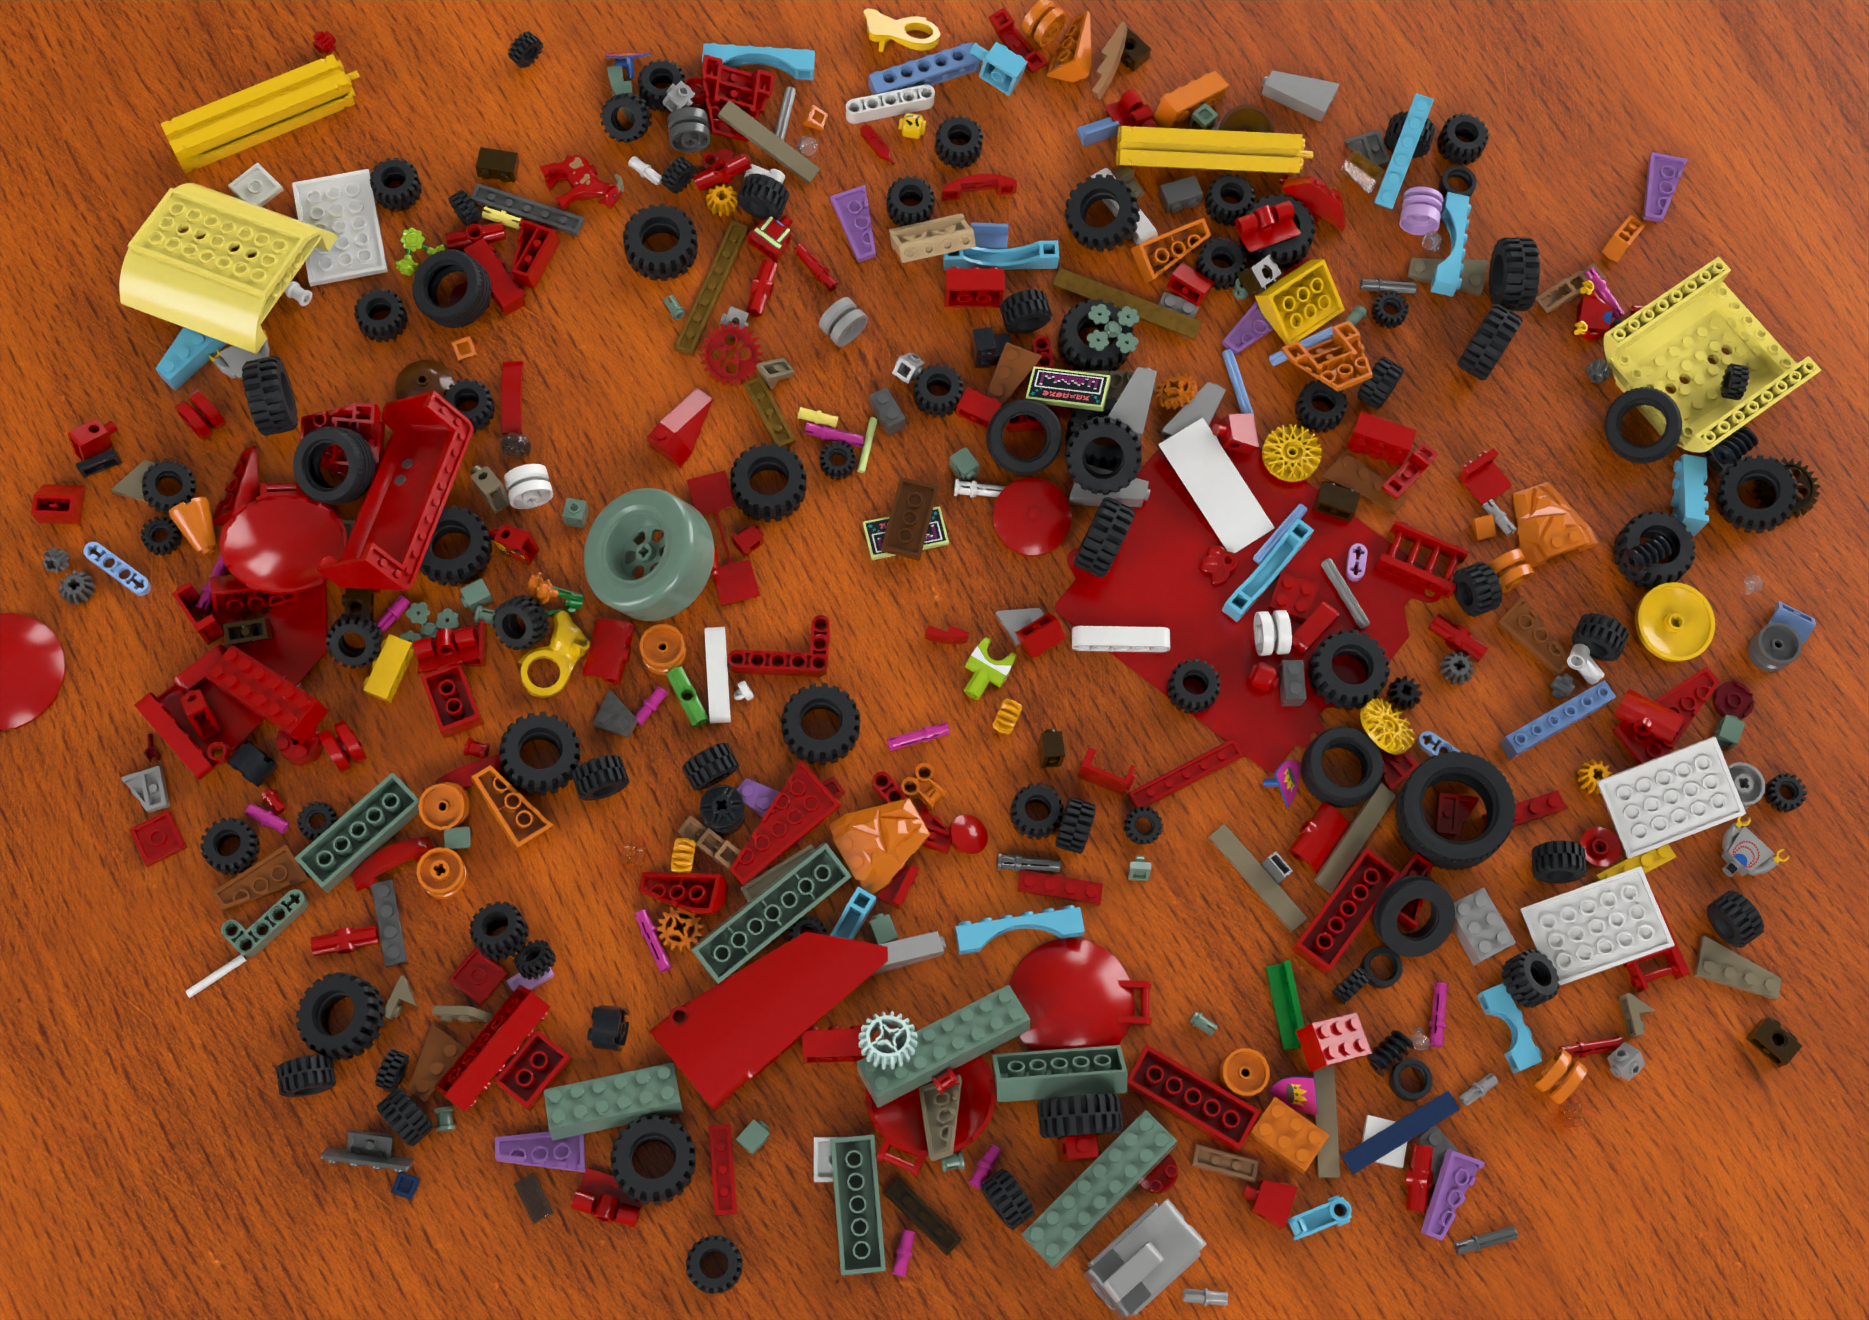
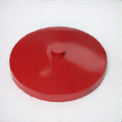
(1031, 517)

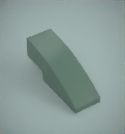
(620, 86)

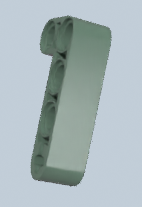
(268, 920)

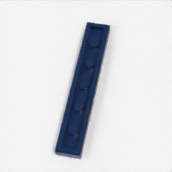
(1400, 1132)

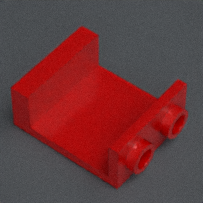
(208, 627)
(1104, 778)

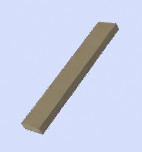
(768, 142)
(1354, 838)
(1257, 878)
(1328, 1157)

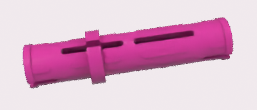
(1603, 292)
(825, 432)
(206, 598)
(918, 736)
(653, 941)
(1438, 1015)

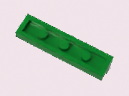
(1285, 1003)

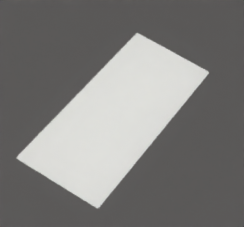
(1216, 486)

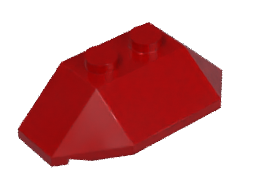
(1318, 198)

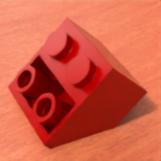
(58, 504)

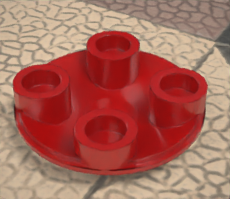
(968, 834)
(1161, 1177)

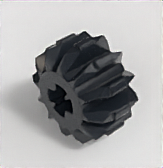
(1406, 686)

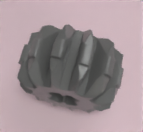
(81, 593)
(1454, 674)

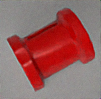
(476, 748)
(949, 1078)

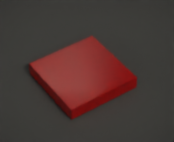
(158, 838)
(478, 977)

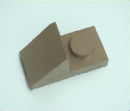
(1126, 175)
(775, 370)
(401, 993)
(1632, 1009)

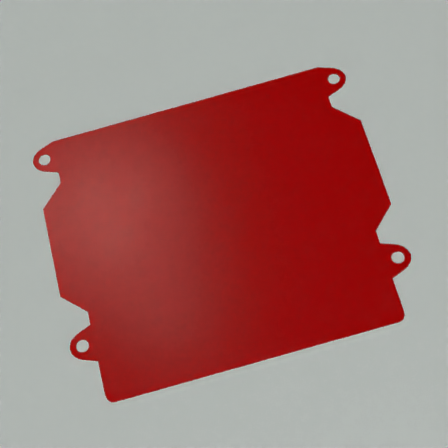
(1161, 585)

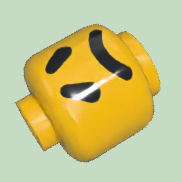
(912, 125)

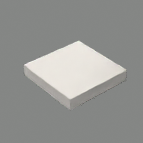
(255, 186)
(1373, 1126)
(822, 1159)

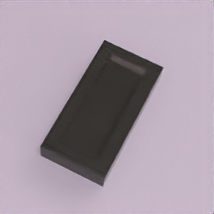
(533, 1198)

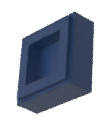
(406, 1185)

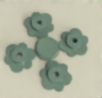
(1112, 328)
(428, 629)

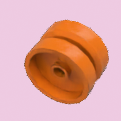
(1044, 22)
(1511, 570)
(652, 645)
(433, 801)
(439, 861)
(1252, 1064)
(1560, 1076)

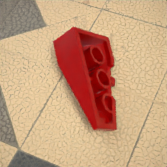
(679, 430)
(241, 489)
(686, 891)

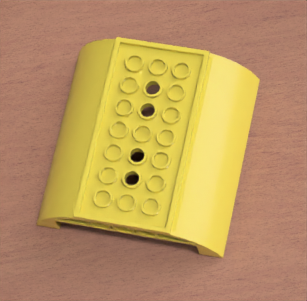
(204, 282)
(1676, 338)

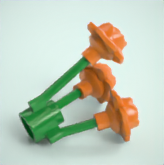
(546, 591)

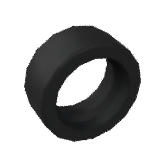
(1460, 172)
(1392, 956)
(1422, 1068)

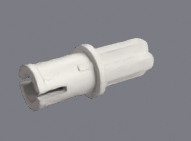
(645, 170)

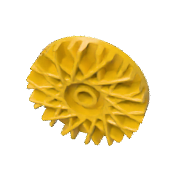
(1291, 453)
(1386, 728)

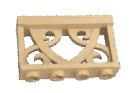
(932, 238)

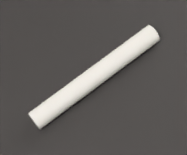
(215, 975)

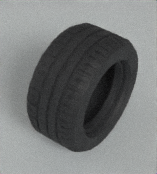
(431, 274)
(1635, 398)
(1052, 443)
(308, 458)
(1361, 747)

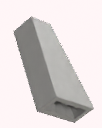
(1300, 93)
(1135, 400)
(1203, 406)
(1131, 496)
(912, 950)

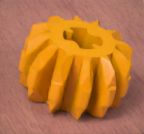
(722, 200)
(1007, 716)
(1588, 771)
(683, 855)

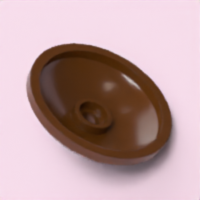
(1247, 118)
(436, 375)

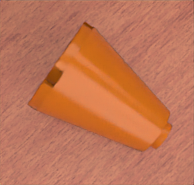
(196, 524)

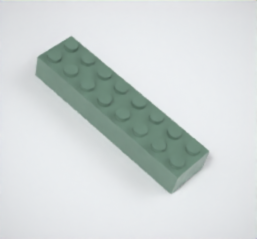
(770, 913)
(948, 1044)
(1099, 1190)

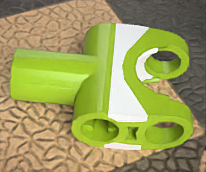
(986, 670)

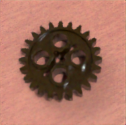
(1807, 490)

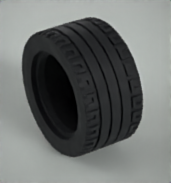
(1482, 778)

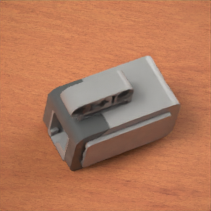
(1144, 1259)

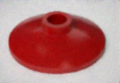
(1608, 843)

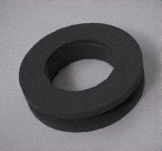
(1432, 933)

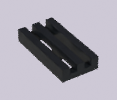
(99, 463)

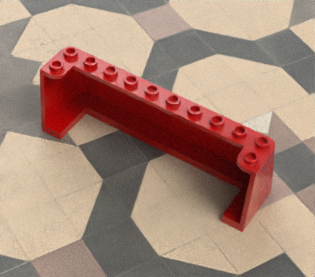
(401, 519)

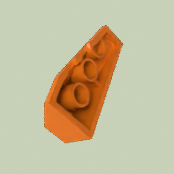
(1074, 54)

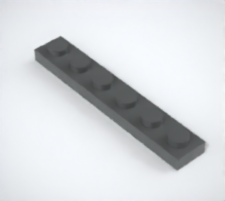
(528, 210)

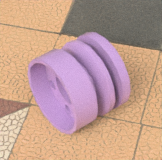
(1421, 210)

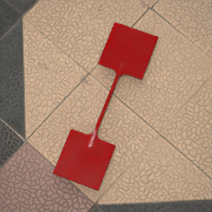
(734, 580)

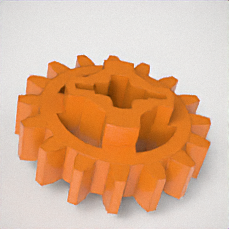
(1176, 391)
(673, 932)

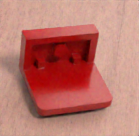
(1484, 477)

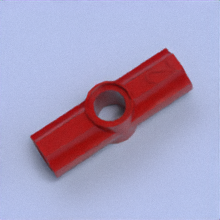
(722, 172)
(464, 238)
(761, 288)
(1458, 638)
(344, 940)
(1419, 1178)

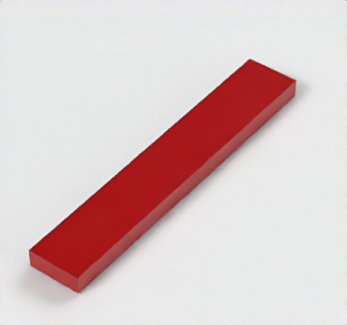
(1186, 774)

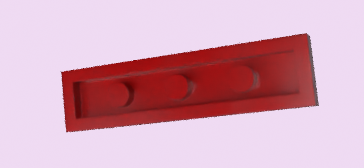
(1536, 808)
(1060, 887)
(722, 1170)

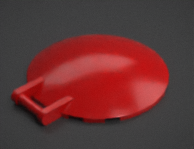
(281, 539)
(29, 669)
(1076, 996)
(903, 1123)

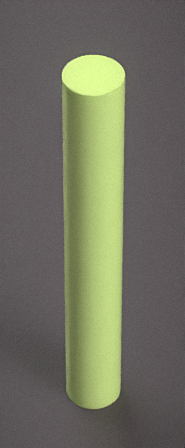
(867, 445)

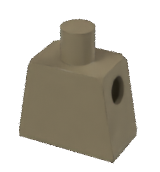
(487, 483)

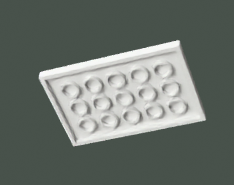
(348, 209)
(1671, 797)
(1598, 926)

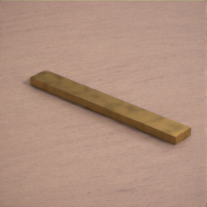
(711, 288)
(1146, 310)

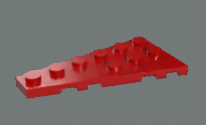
(1684, 699)
(792, 816)

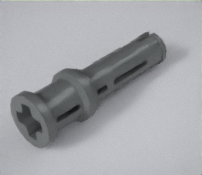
(1016, 863)

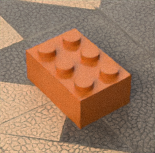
(1289, 1135)

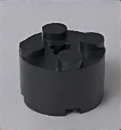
(252, 763)
(608, 1028)

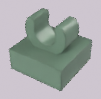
(1139, 869)

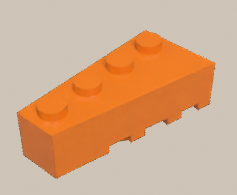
(1185, 100)
(1164, 250)
(511, 810)

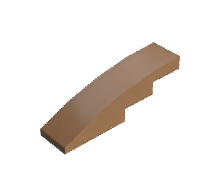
(1112, 54)
(1565, 290)
(709, 842)

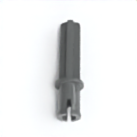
(1383, 285)
(1479, 1242)

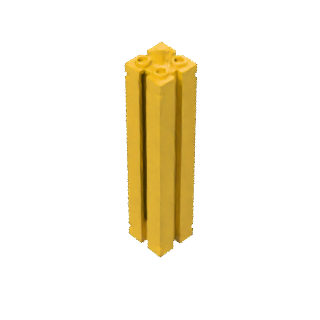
(260, 113)
(1210, 149)

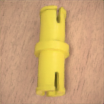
(502, 216)
(818, 417)

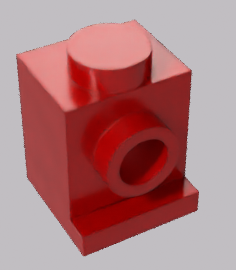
(748, 540)

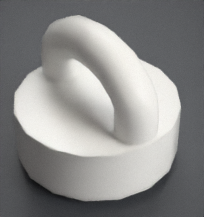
(745, 690)

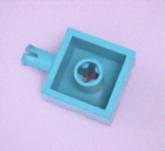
(1000, 67)

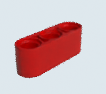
(1314, 627)
(888, 790)

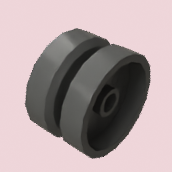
(688, 129)
(1774, 647)

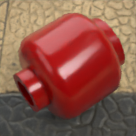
(1263, 676)

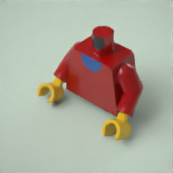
(1593, 315)

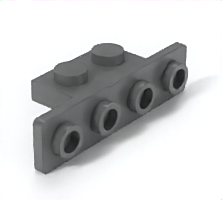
(368, 1149)

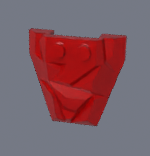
(742, 88)
(359, 417)

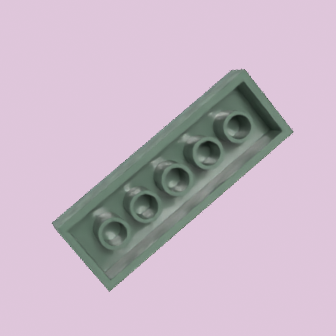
(359, 833)
(1059, 1073)
(612, 1101)
(857, 1205)

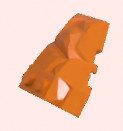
(1336, 361)
(1548, 525)
(879, 841)

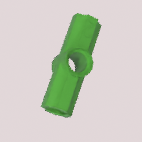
(692, 707)

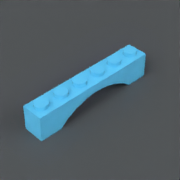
(795, 62)
(1403, 151)
(1454, 216)
(1032, 256)
(1268, 570)
(854, 914)
(1062, 923)

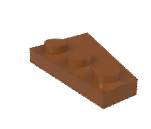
(1011, 370)

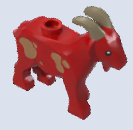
(583, 182)

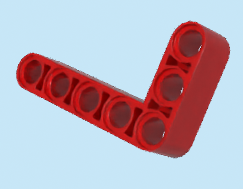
(1023, 423)
(787, 658)

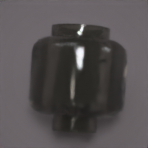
(515, 446)

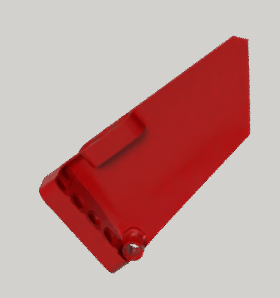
(296, 647)
(763, 1010)

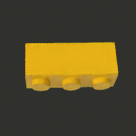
(389, 668)

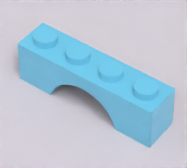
(1522, 1050)

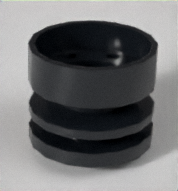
(723, 821)

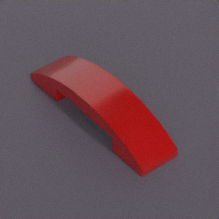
(1015, 42)
(978, 182)
(511, 397)
(1409, 471)
(463, 774)
(389, 858)

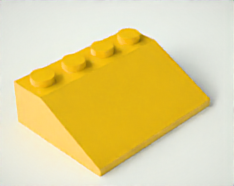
(1301, 301)

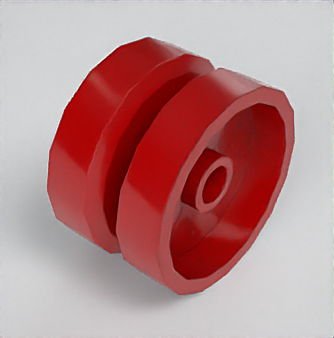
(200, 415)
(340, 747)

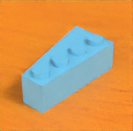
(186, 356)
(1690, 492)

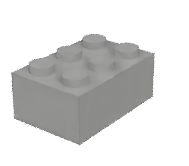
(1480, 927)

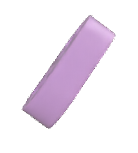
(1352, 561)

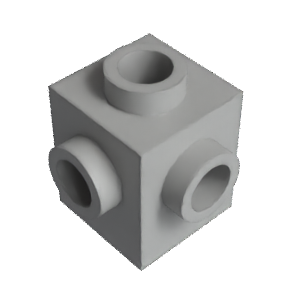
(678, 96)
(734, 315)
(908, 367)
(1626, 1061)

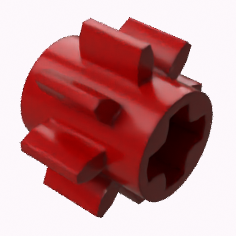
(324, 42)

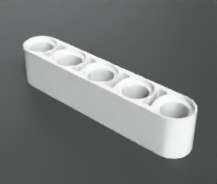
(883, 109)
(1145, 228)
(1120, 639)
(717, 675)

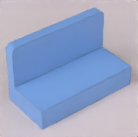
(1097, 131)
(990, 235)
(1797, 620)

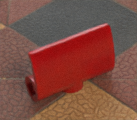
(1131, 111)
(1267, 226)
(446, 649)
(609, 650)
(1649, 717)
(1319, 836)
(604, 1199)

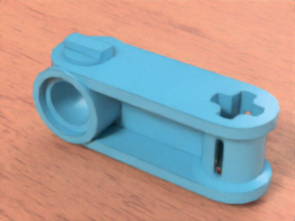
(1320, 1218)

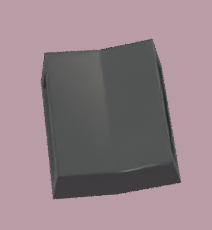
(1277, 867)

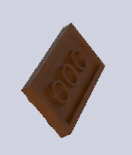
(909, 518)

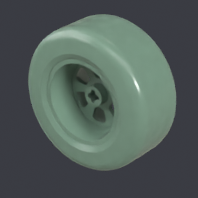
(619, 537)

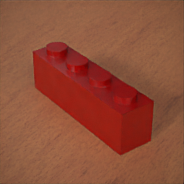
(504, 290)

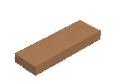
(1225, 1163)

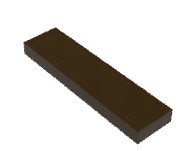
(922, 1216)

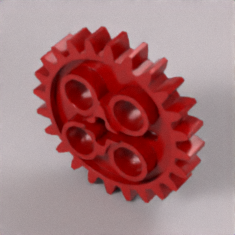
(718, 341)

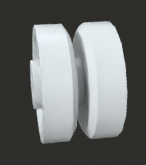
(528, 486)
(1272, 632)

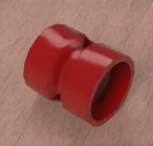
(696, 85)

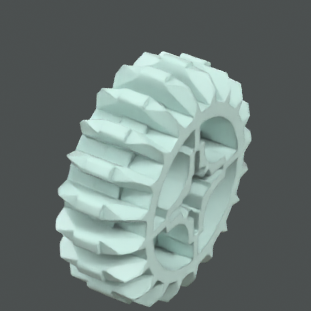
(874, 1049)

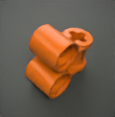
(926, 788)

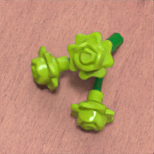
(412, 239)

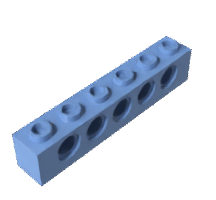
(934, 74)
(1557, 720)

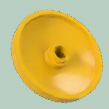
(1675, 622)

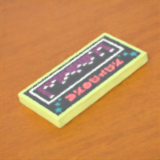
(1068, 388)
(876, 530)

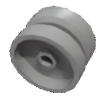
(843, 321)
(1748, 783)

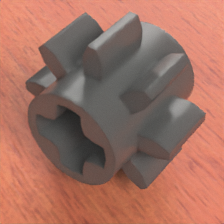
(1598, 371)
(55, 560)
(1562, 686)

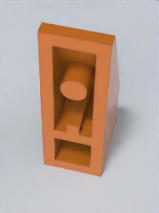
(1623, 238)

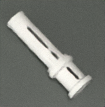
(298, 293)
(973, 489)

